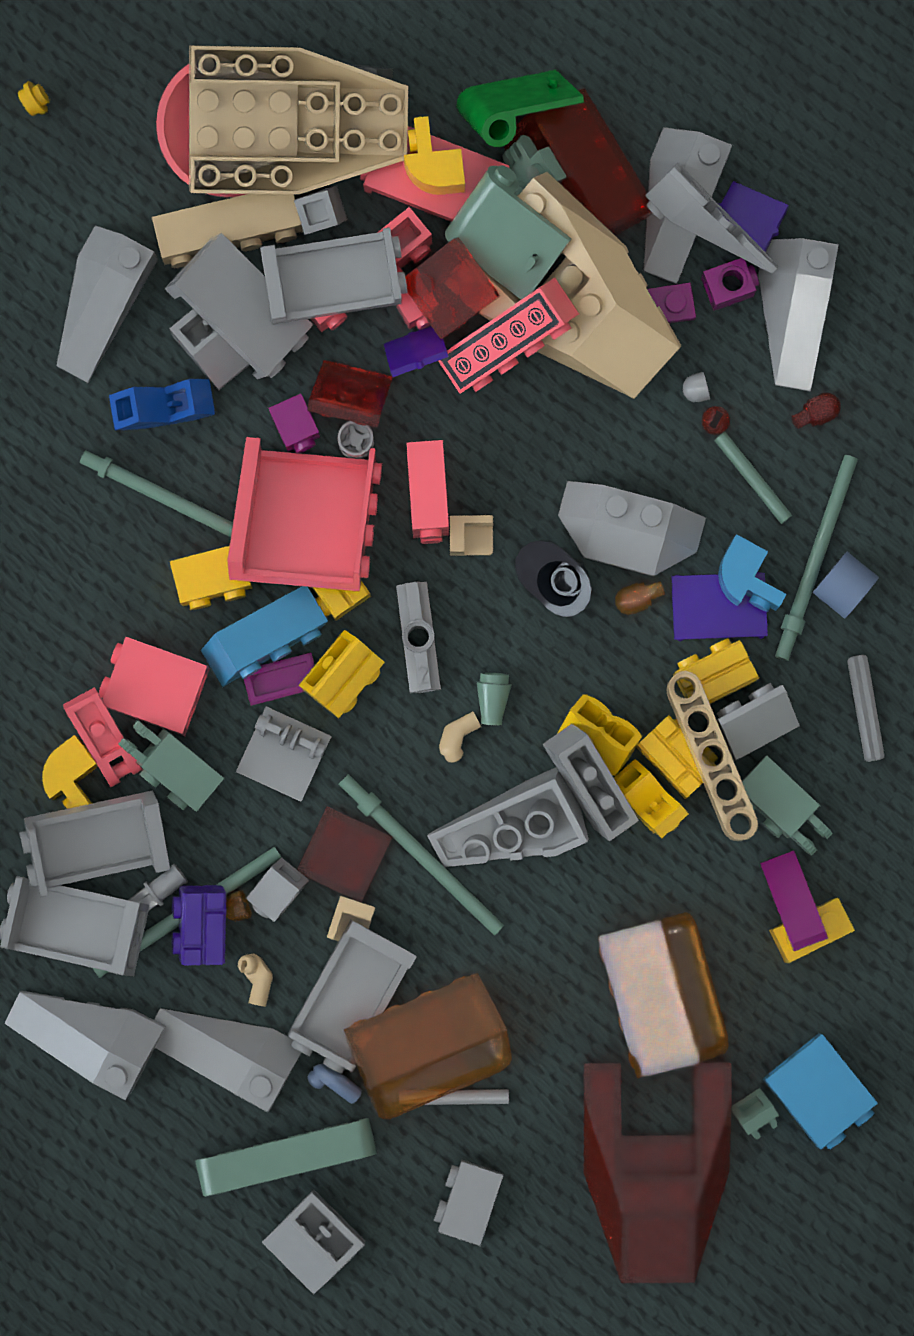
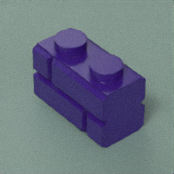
(201, 925)

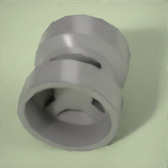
(355, 435)

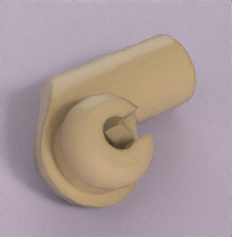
(258, 975)

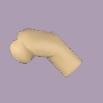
(453, 736)

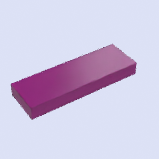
(794, 901)

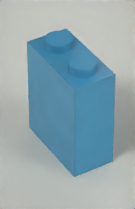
(821, 1092)

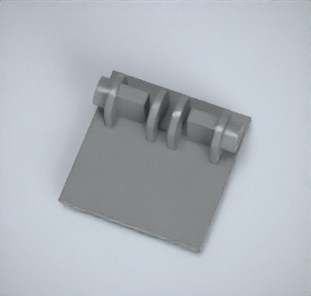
(283, 753)

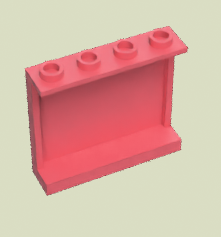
(303, 519)

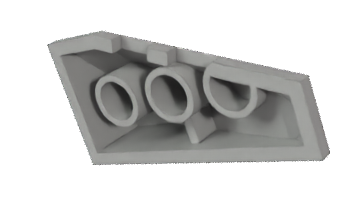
(704, 160)
(102, 292)
(796, 306)
(520, 823)
(91, 1039)
(233, 1054)

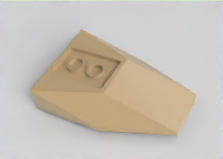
(287, 120)

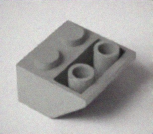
(208, 349)
(757, 722)
(314, 1242)

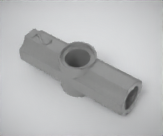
(414, 614)

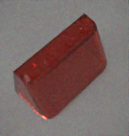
(591, 160)

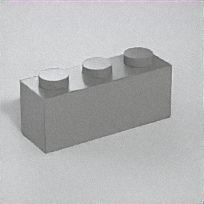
(590, 782)

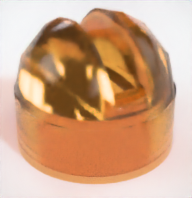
(235, 908)

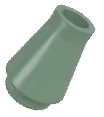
(493, 696)

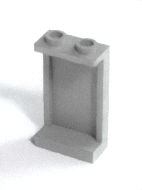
(333, 276)
(236, 305)
(94, 841)
(74, 926)
(350, 988)

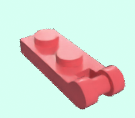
(100, 735)

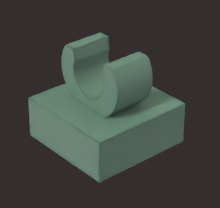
(754, 1113)

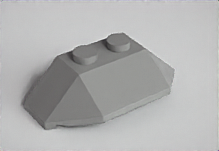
(629, 528)

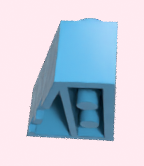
(264, 636)

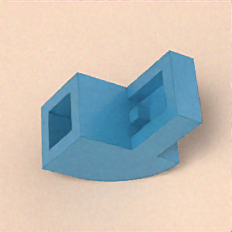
(738, 577)

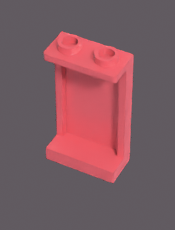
(394, 182)

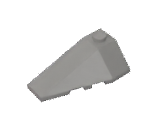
(692, 208)

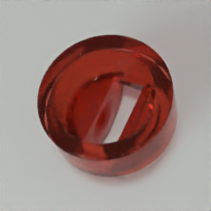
(709, 415)

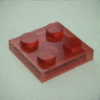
(450, 288)
(350, 393)
(344, 854)

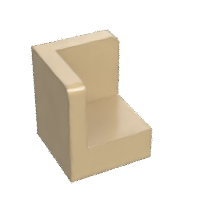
(471, 535)
(349, 910)

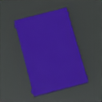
(706, 613)

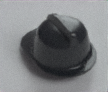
(554, 577)

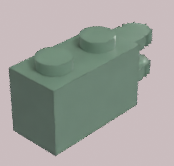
(175, 767)
(783, 803)

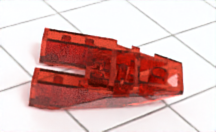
(656, 1190)

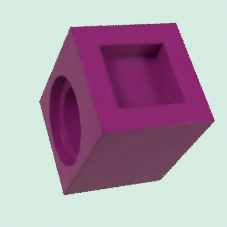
(718, 294)
(295, 424)

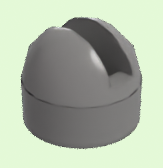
(696, 388)

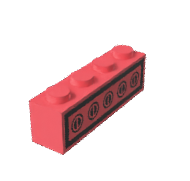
(508, 335)

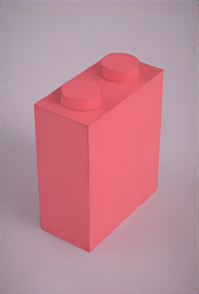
(428, 491)
(153, 685)

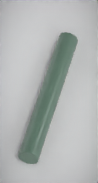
(753, 477)

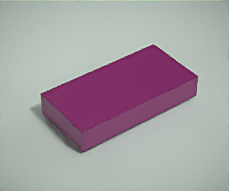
(278, 679)

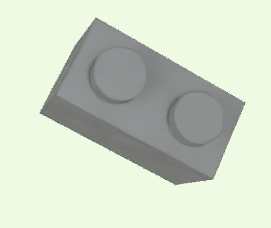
(469, 1201)

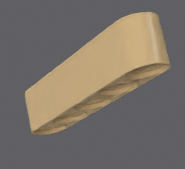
(711, 737)

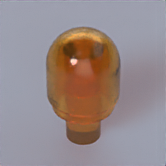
(637, 597)

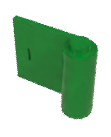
(493, 105)

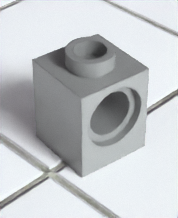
(320, 210)
(277, 890)

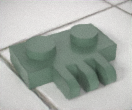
(529, 162)

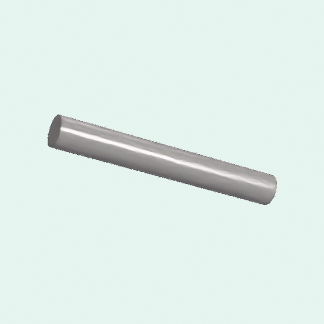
(486, 1096)

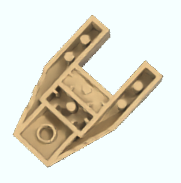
(619, 328)

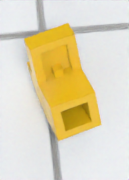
(433, 171)
(64, 769)
(649, 799)

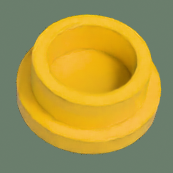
(34, 98)

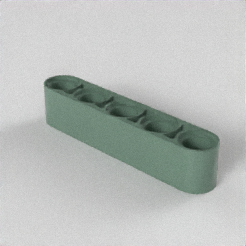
(286, 1157)

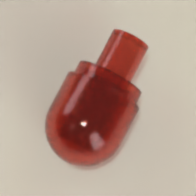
(818, 410)

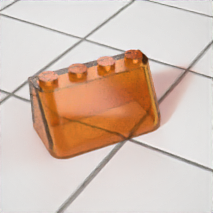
(664, 994)
(429, 1046)

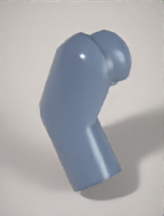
(336, 1081)

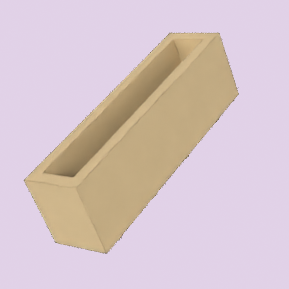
(241, 219)

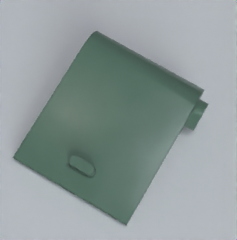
(506, 233)

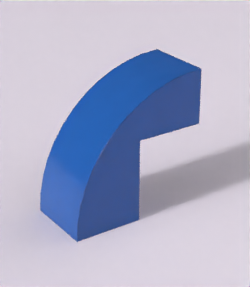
(161, 406)

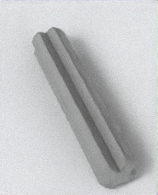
(865, 708)

